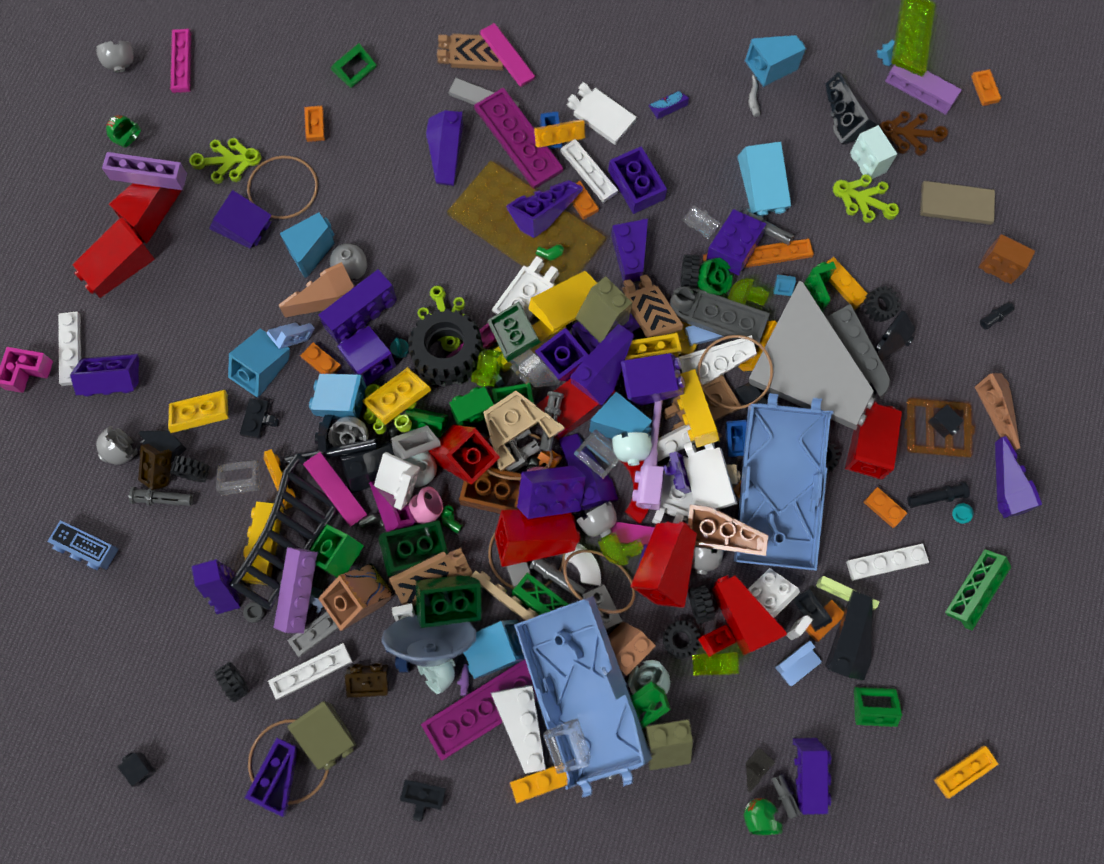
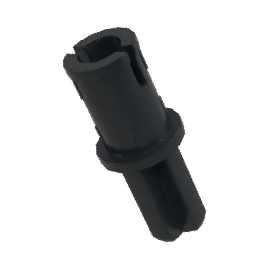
(996, 315)

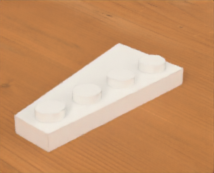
(521, 722)

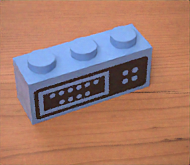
(82, 546)

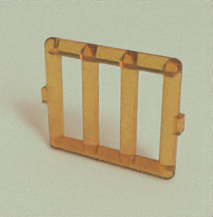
(909, 424)

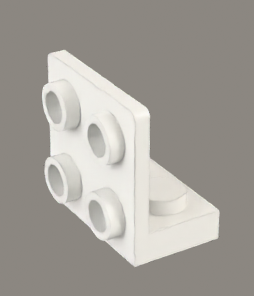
(397, 478)

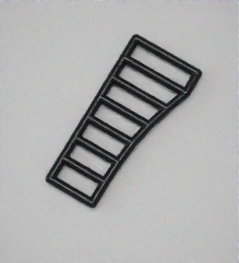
(268, 532)

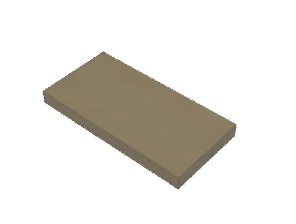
(957, 202)

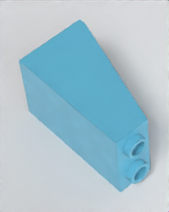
(765, 178)

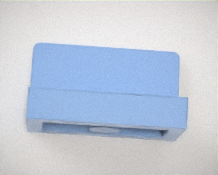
(290, 334)
(798, 663)

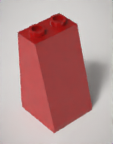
(144, 207)
(112, 259)
(575, 407)
(875, 442)
(464, 453)
(534, 538)
(666, 565)
(745, 615)

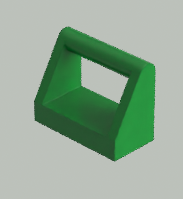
(357, 50)
(433, 420)
(876, 715)

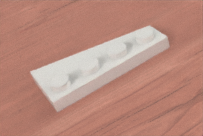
(719, 359)

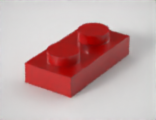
(717, 640)

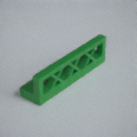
(985, 591)
(533, 603)
(646, 700)

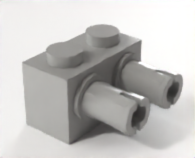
(522, 454)
(605, 602)

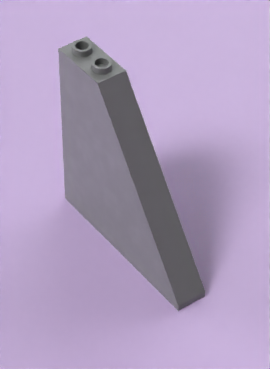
(813, 364)

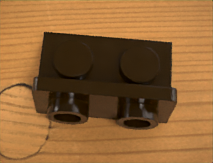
(154, 467)
(366, 680)

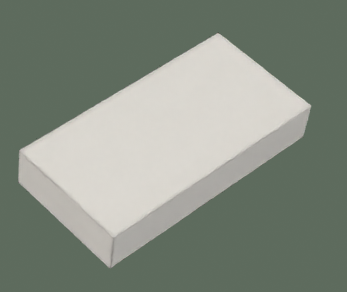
(799, 627)

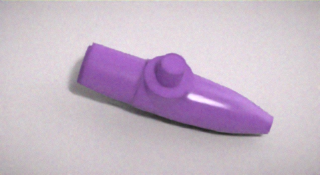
(464, 680)

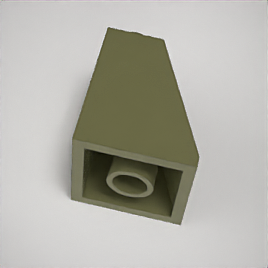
(604, 309)
(323, 736)
(669, 744)

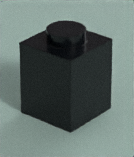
(946, 421)
(136, 768)

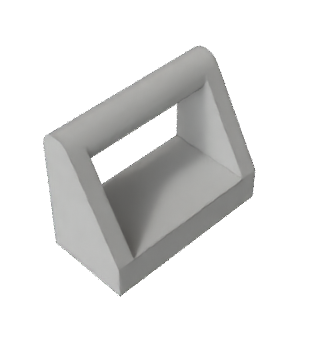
(414, 442)

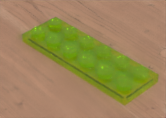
(913, 35)

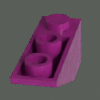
(392, 517)

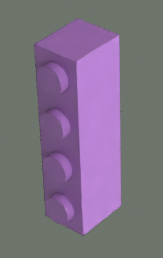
(928, 88)
(144, 171)
(295, 590)

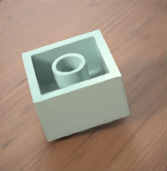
(873, 152)

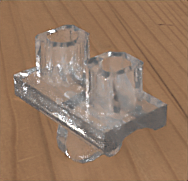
(701, 222)

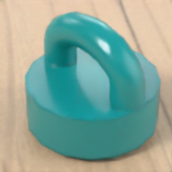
(399, 348)
(963, 513)

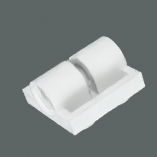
(773, 592)

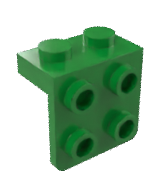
(816, 281)

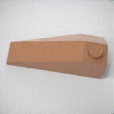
(320, 293)
(997, 399)
(724, 532)

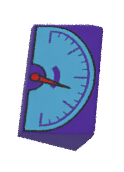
(669, 104)

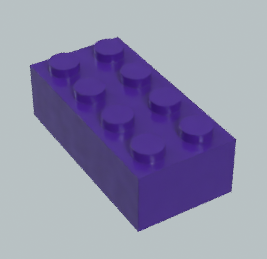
(358, 306)

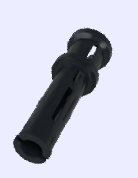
(947, 493)

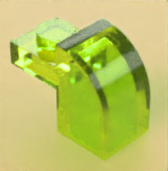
(744, 291)
(487, 368)
(615, 552)
(716, 664)

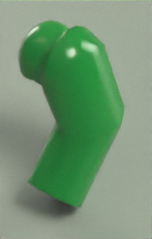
(550, 254)
(448, 519)

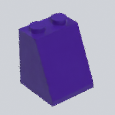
(240, 220)
(367, 355)
(562, 355)
(653, 378)

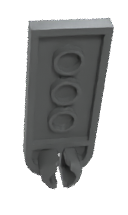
(718, 313)
(860, 348)

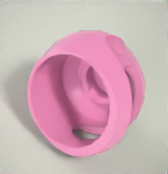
(425, 509)

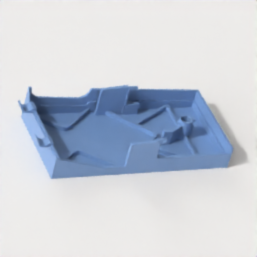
(785, 481)
(581, 679)

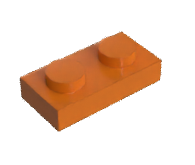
(986, 87)
(314, 123)
(584, 204)
(320, 360)
(885, 507)
(836, 615)

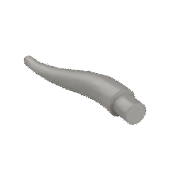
(754, 107)

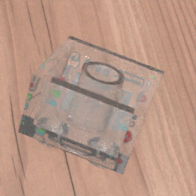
(533, 370)

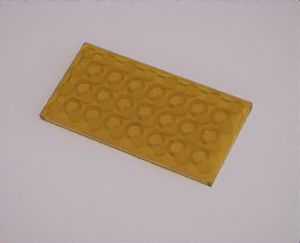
(485, 213)

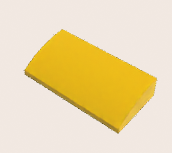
(562, 302)

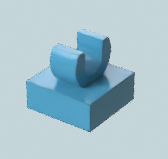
(886, 53)
(784, 285)

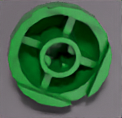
(714, 276)

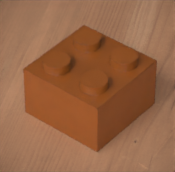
(1006, 259)

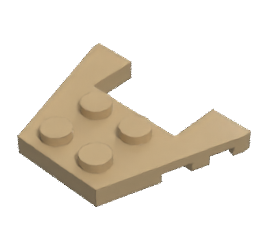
(510, 419)

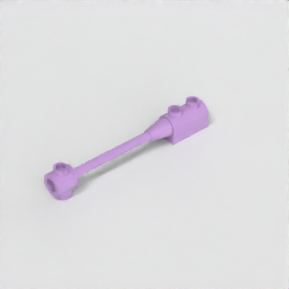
(650, 475)

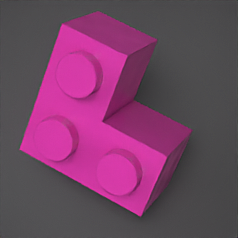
(19, 365)

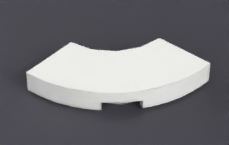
(586, 565)

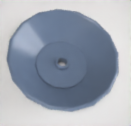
(427, 645)

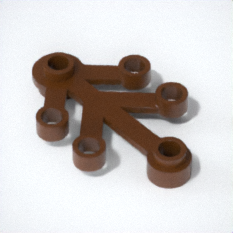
(910, 133)

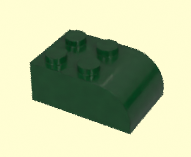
(411, 546)
(448, 600)

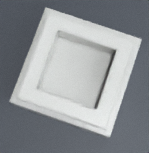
(403, 611)

